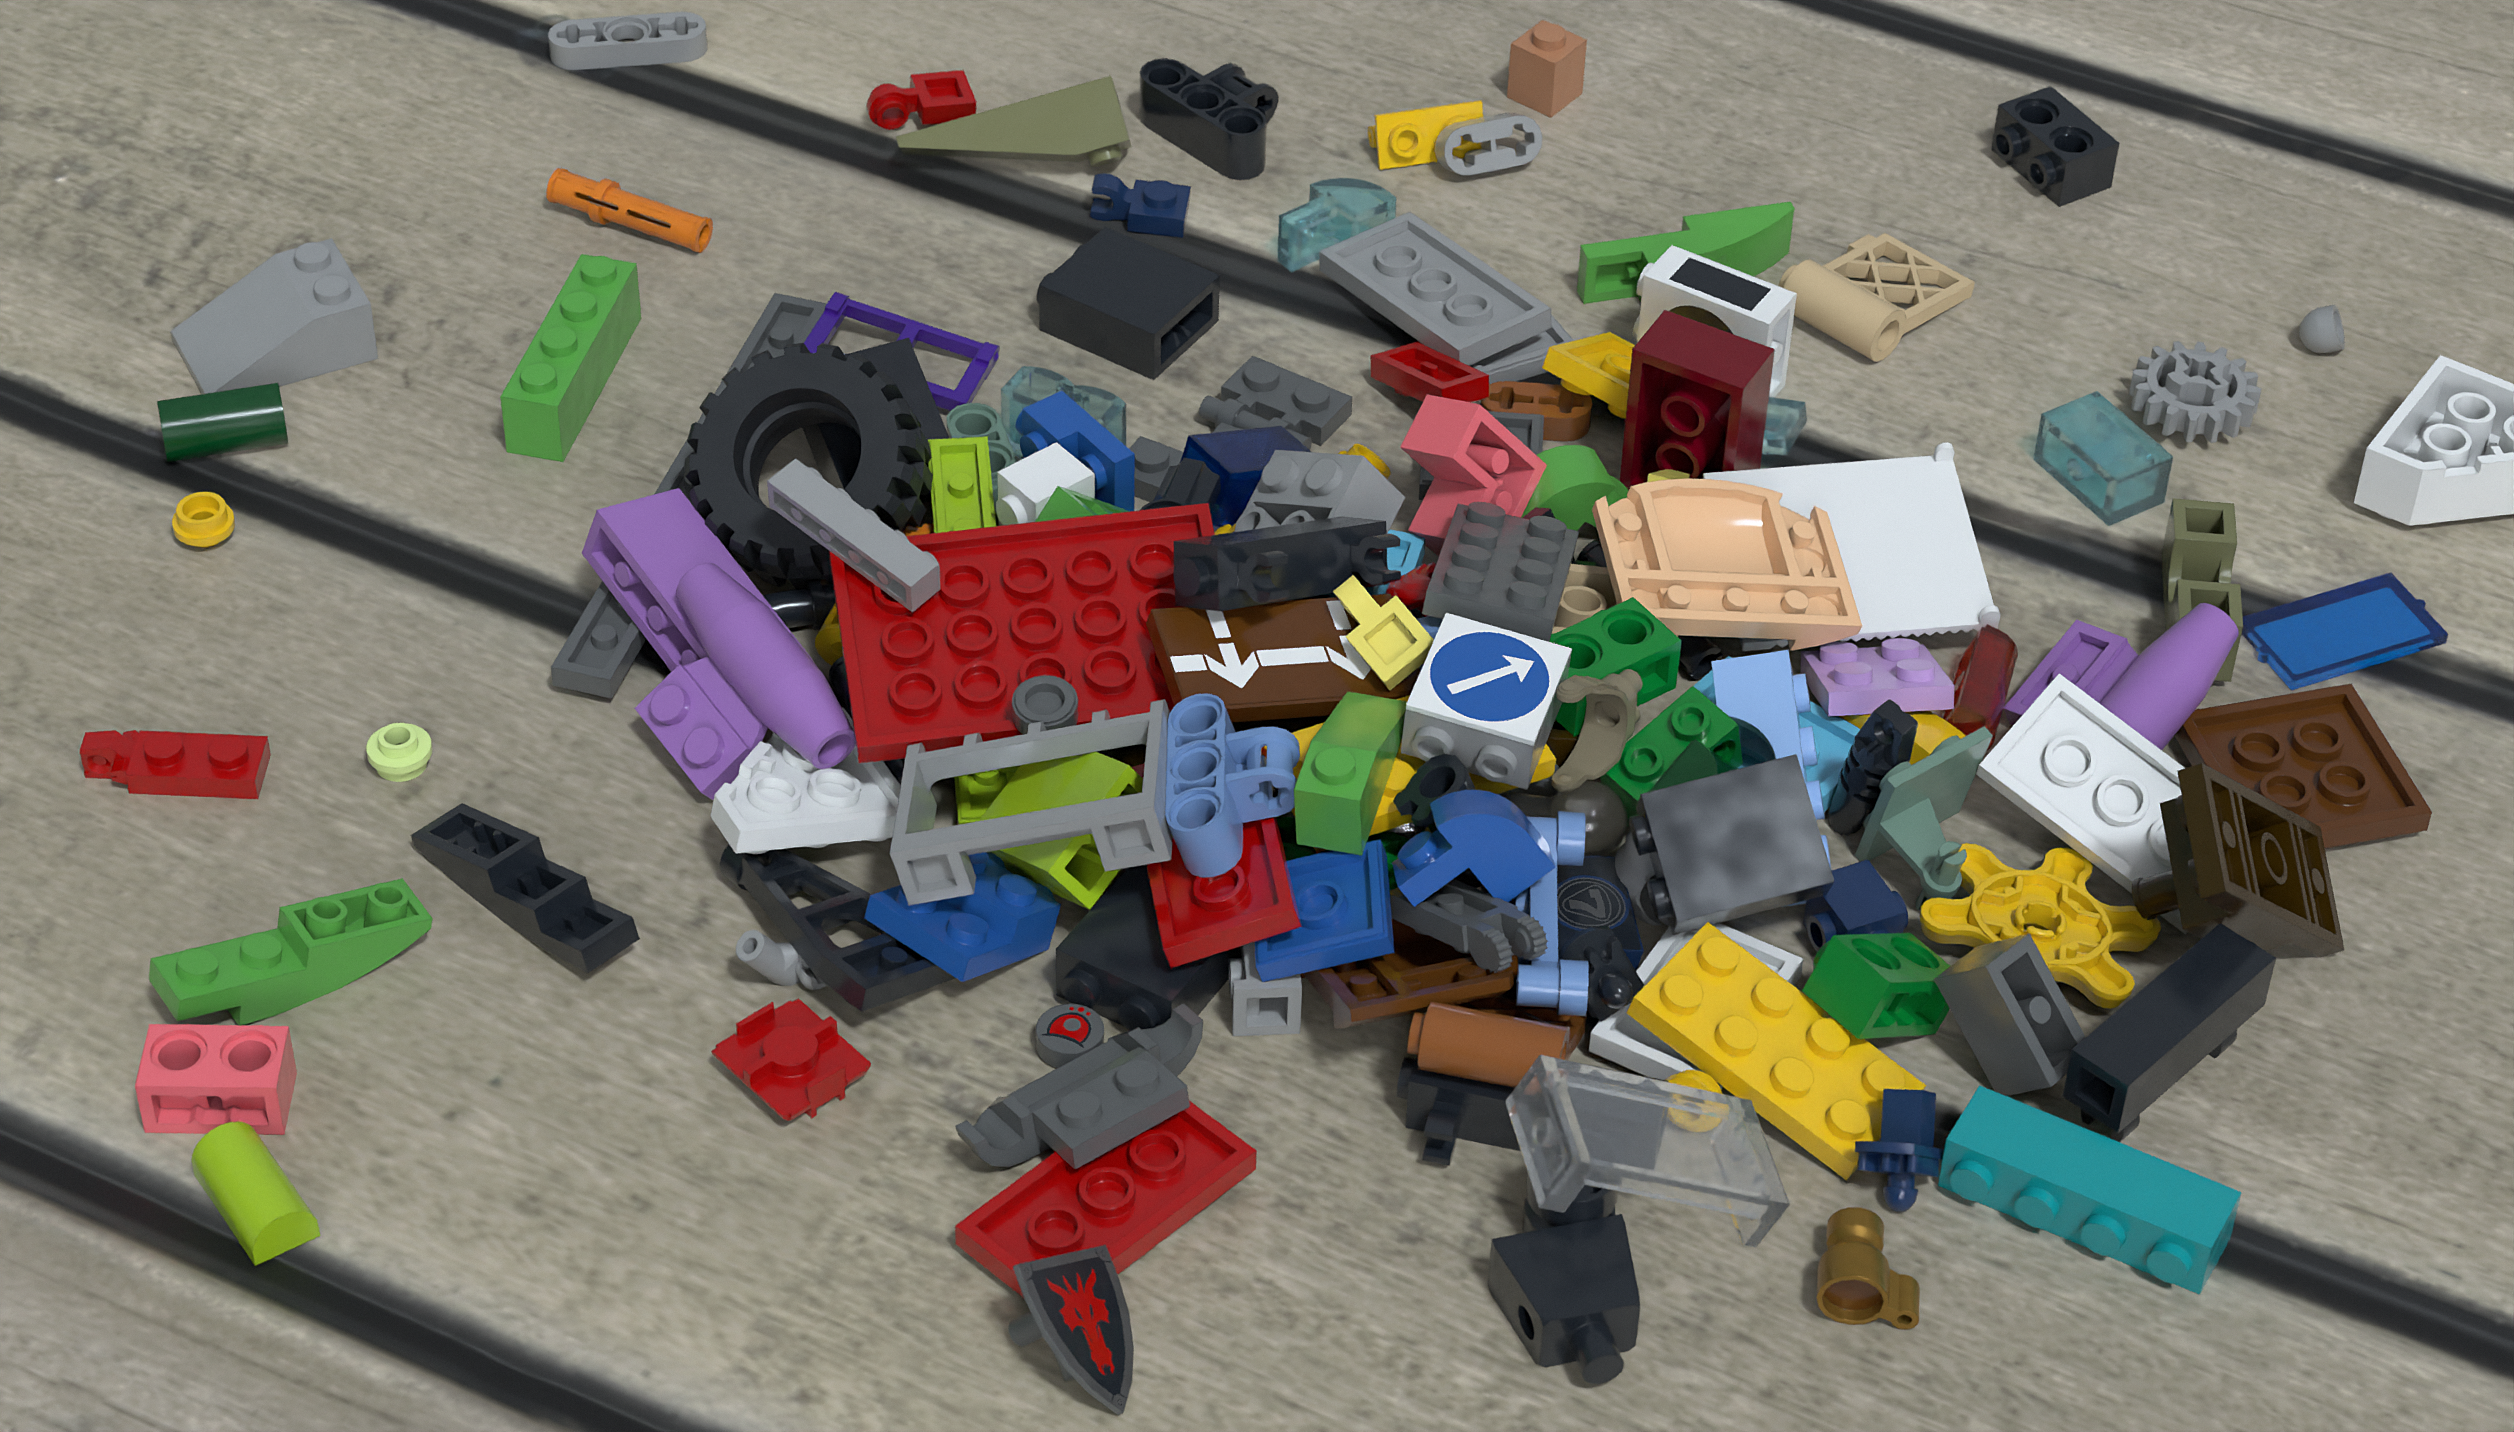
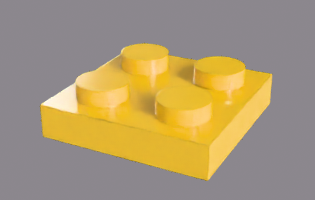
(1595, 368)

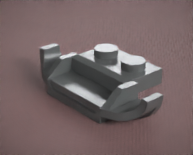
(1092, 1099)

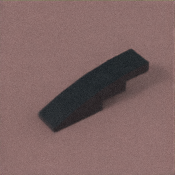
(522, 888)

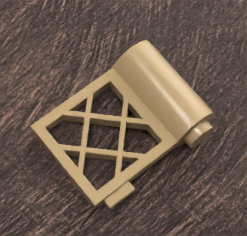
(1861, 311)

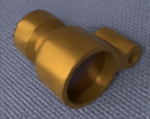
(1856, 1276)

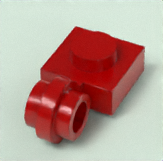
(934, 96)

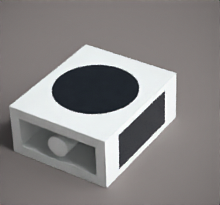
(1720, 299)

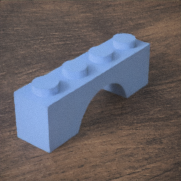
(1766, 705)

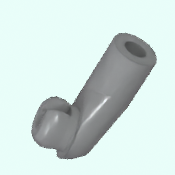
(776, 961)

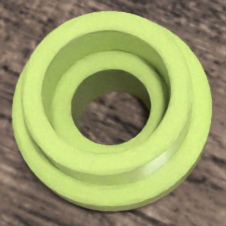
(399, 751)

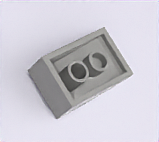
(280, 323)

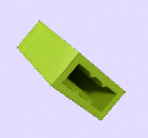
(1071, 864)

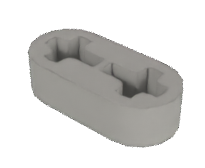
(1490, 156)

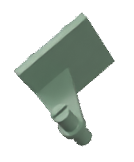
(1915, 803)

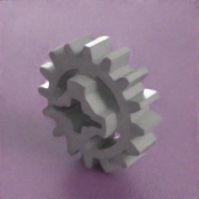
(2194, 391)

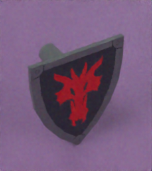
(1083, 1318)

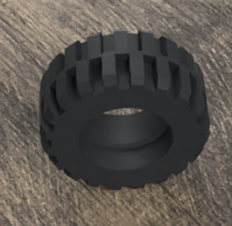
(766, 407)

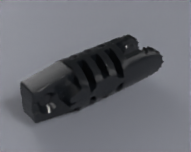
(1876, 749)

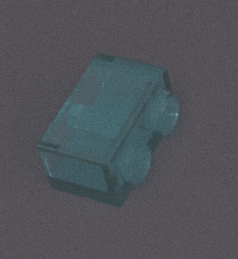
(2103, 458)

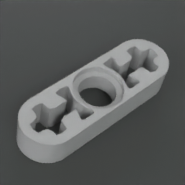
(596, 43)

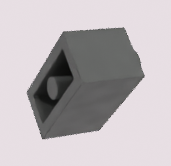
(2012, 1014)

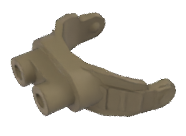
(1606, 727)

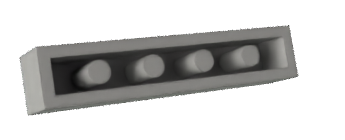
(854, 534)

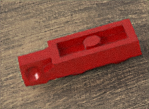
(178, 762)

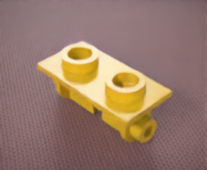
(1411, 135)

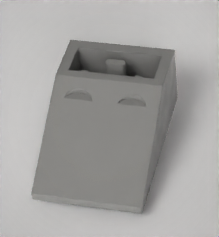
(1317, 487)

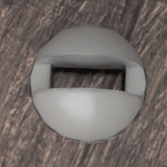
(2323, 330)

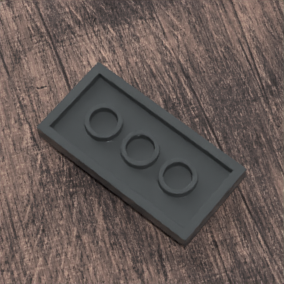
(1502, 570)

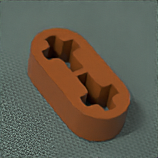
(1565, 412)

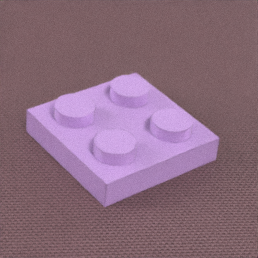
(1862, 679)

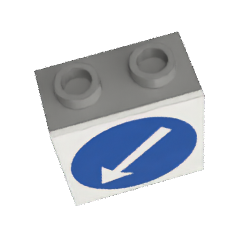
(1486, 699)

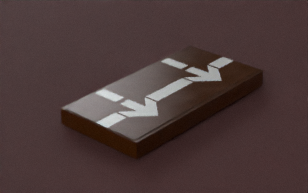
(1267, 657)

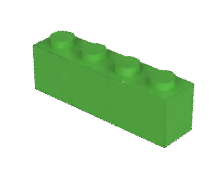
(571, 358)

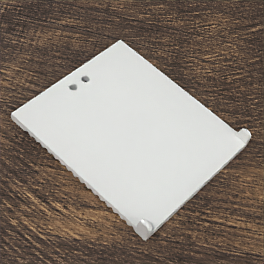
(1899, 540)

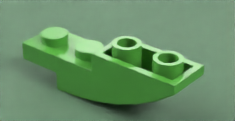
(1738, 238)
(308, 955)

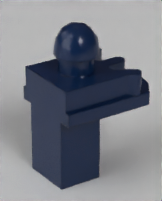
(1904, 1147)

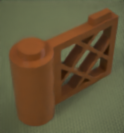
(1491, 1038)

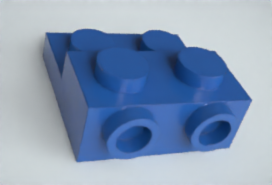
(1068, 424)
(975, 932)

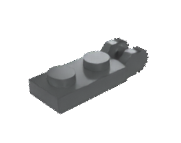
(1473, 924)

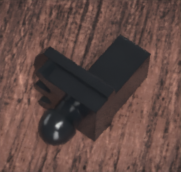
(1611, 974)

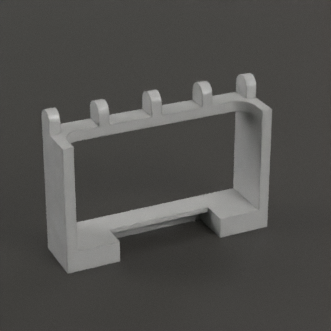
(1125, 828)

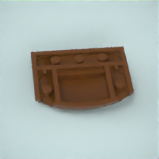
(1406, 980)

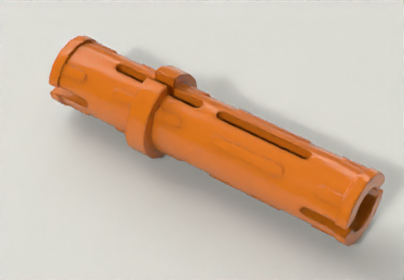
(628, 208)

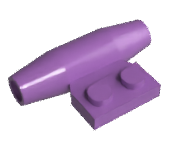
(749, 682)
(2145, 691)

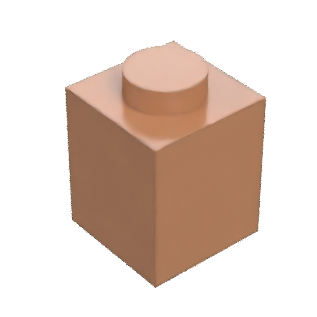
(1546, 68)

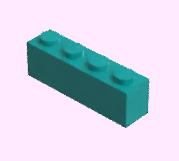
(2089, 1189)

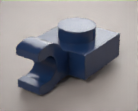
(1148, 207)

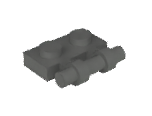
(1273, 396)

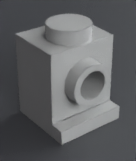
(1262, 1006)

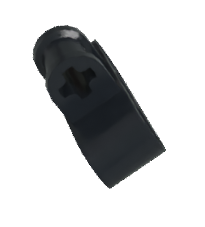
(1209, 116)

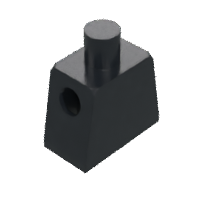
(1570, 1294)

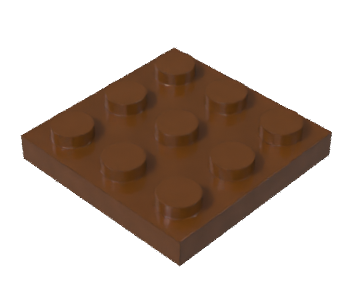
(2314, 757)

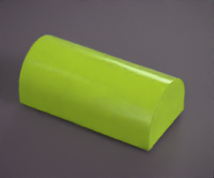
(252, 1192)

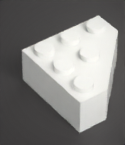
(2444, 450)

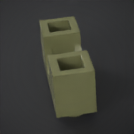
(2199, 565)

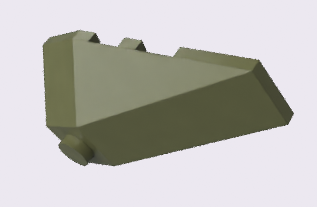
(1055, 126)

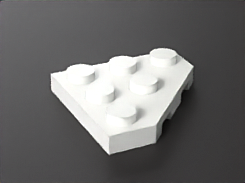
(792, 804)

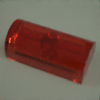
(1982, 682)

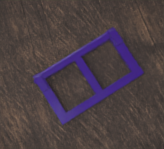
(983, 354)

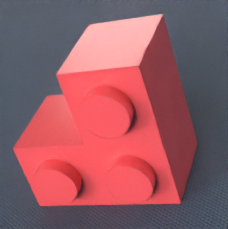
(1470, 463)

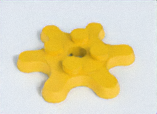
(2048, 898)

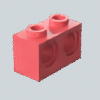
(215, 1076)

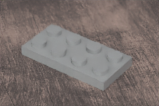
(1435, 289)

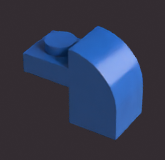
(1475, 833)

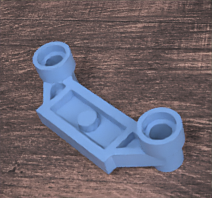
(1544, 979)

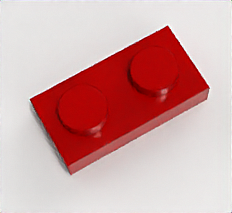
(1421, 371)

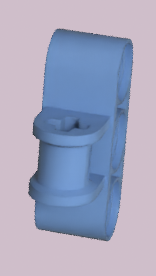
(1222, 781)

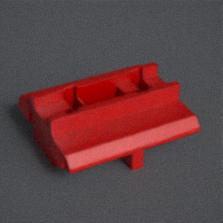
(791, 1058)

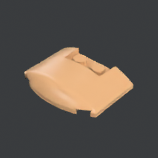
(1727, 562)

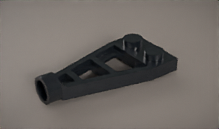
(861, 973)

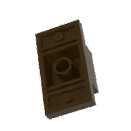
(2242, 867)

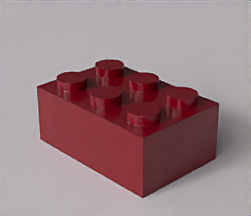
(1694, 401)

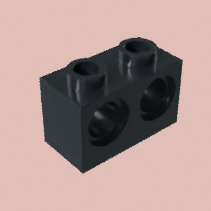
(2055, 146)

